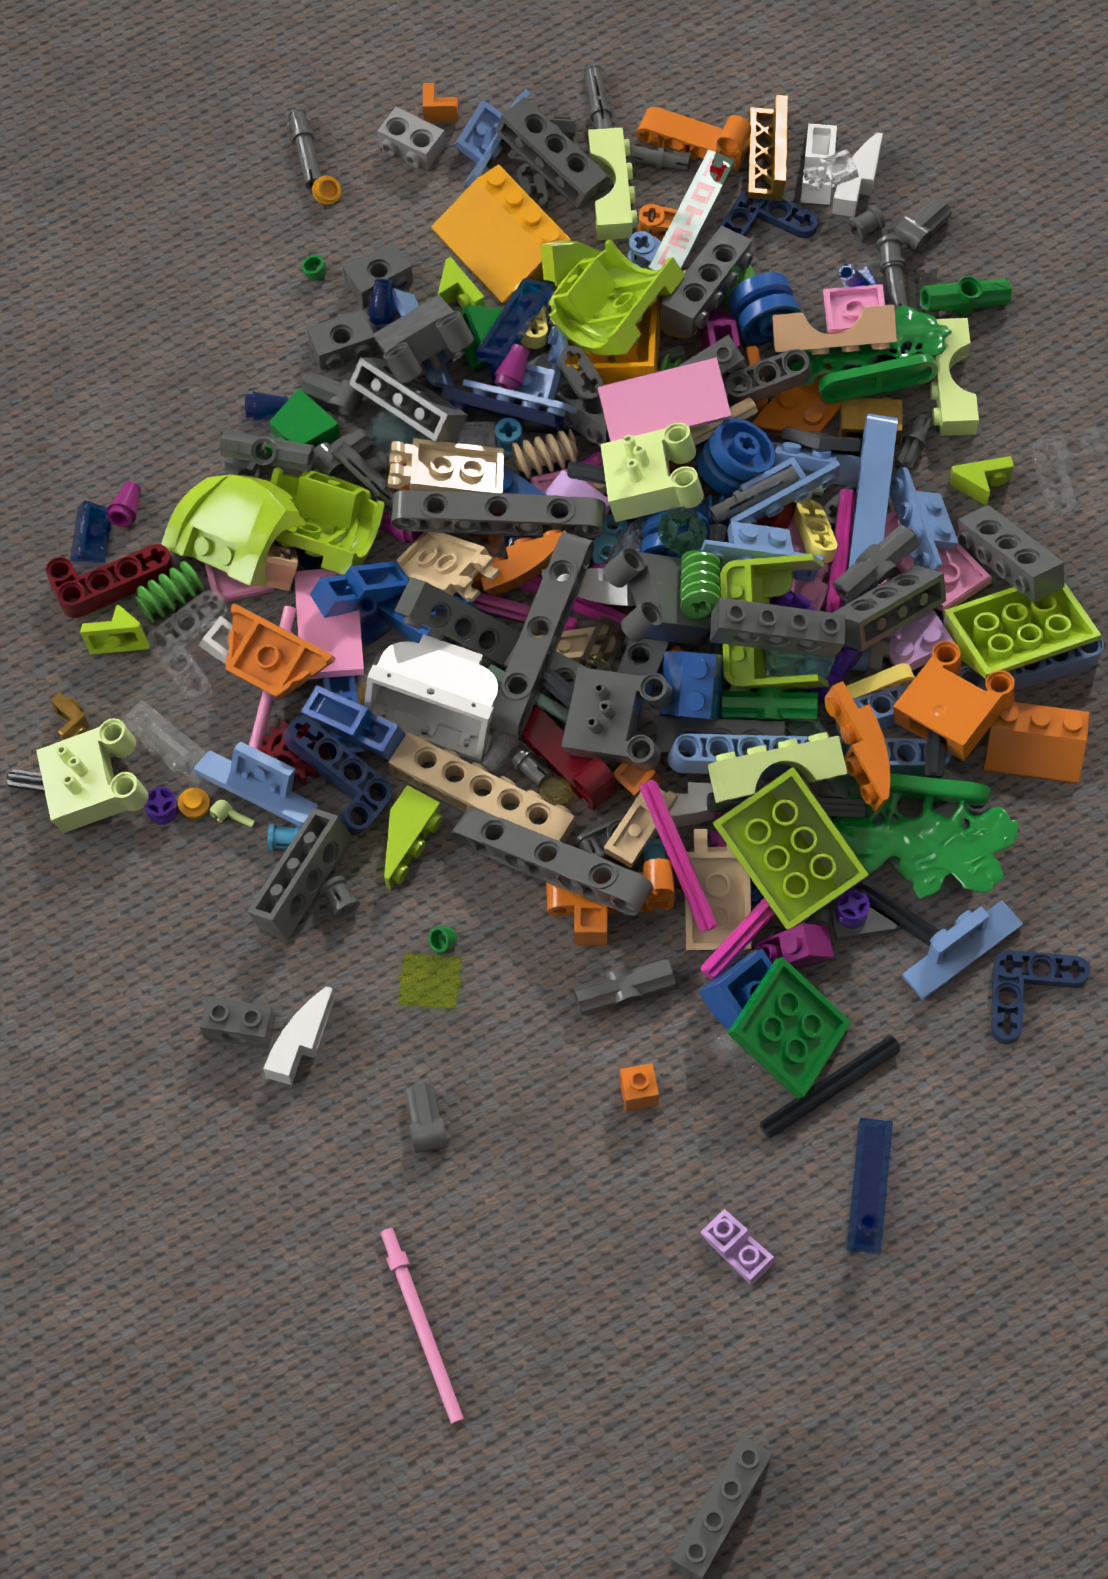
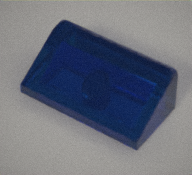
(90, 533)

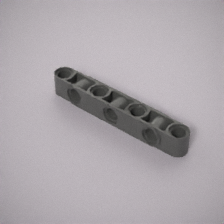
(473, 513)
(534, 654)
(569, 869)

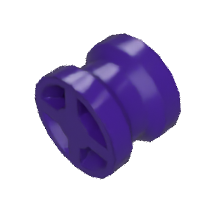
(158, 799)
(856, 902)

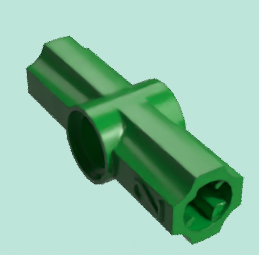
(965, 295)
(770, 705)

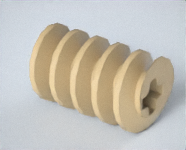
(545, 454)

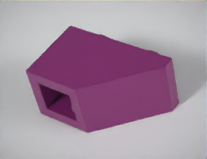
(717, 327)
(800, 945)

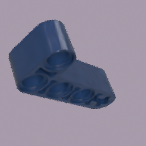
(333, 771)

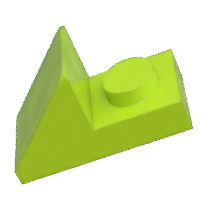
(458, 286)
(974, 477)
(118, 635)

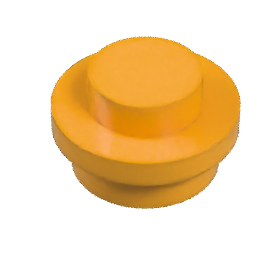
(326, 190)
(194, 803)

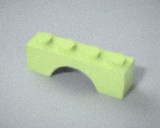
(613, 211)
(955, 408)
(816, 761)

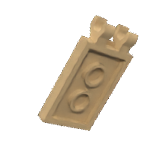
(446, 467)
(448, 563)
(725, 888)

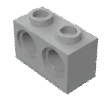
(411, 138)

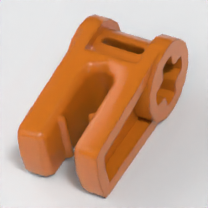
(659, 223)

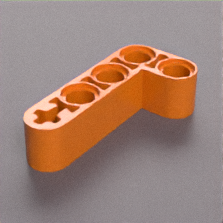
(686, 135)
(657, 871)

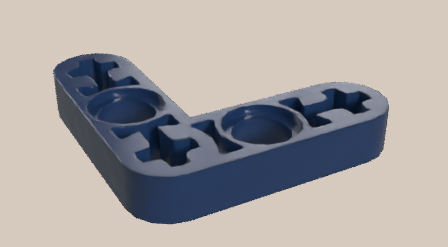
(762, 210)
(1015, 983)

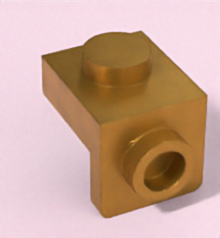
(72, 714)

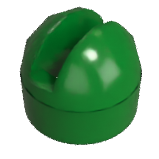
(310, 265)
(441, 942)

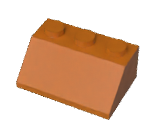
(1038, 742)

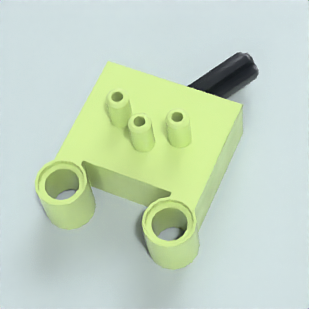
(640, 475)
(81, 777)

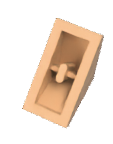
(280, 566)

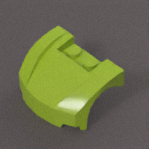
(606, 299)
(337, 518)
(231, 524)

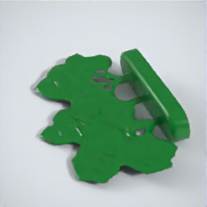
(883, 376)
(932, 844)

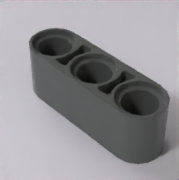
(778, 365)

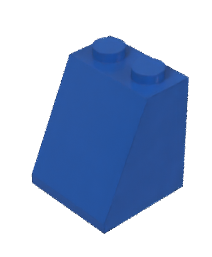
(696, 684)

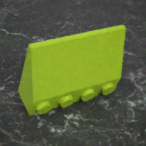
(1014, 631)
(790, 848)

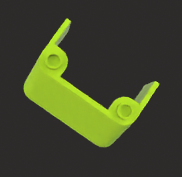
(758, 582)

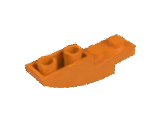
(523, 564)
(868, 753)

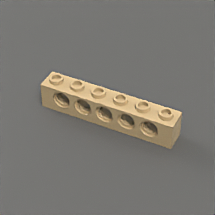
(418, 749)

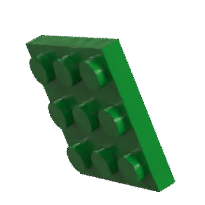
(789, 1027)

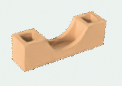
(874, 326)

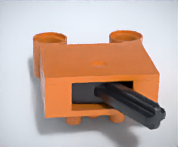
(949, 709)

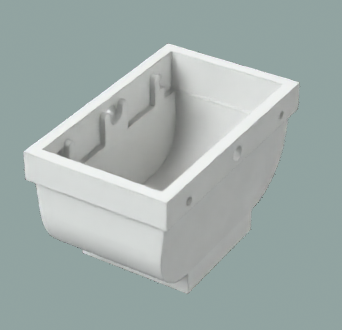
(436, 692)

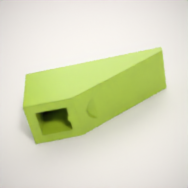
(562, 257)
(409, 824)

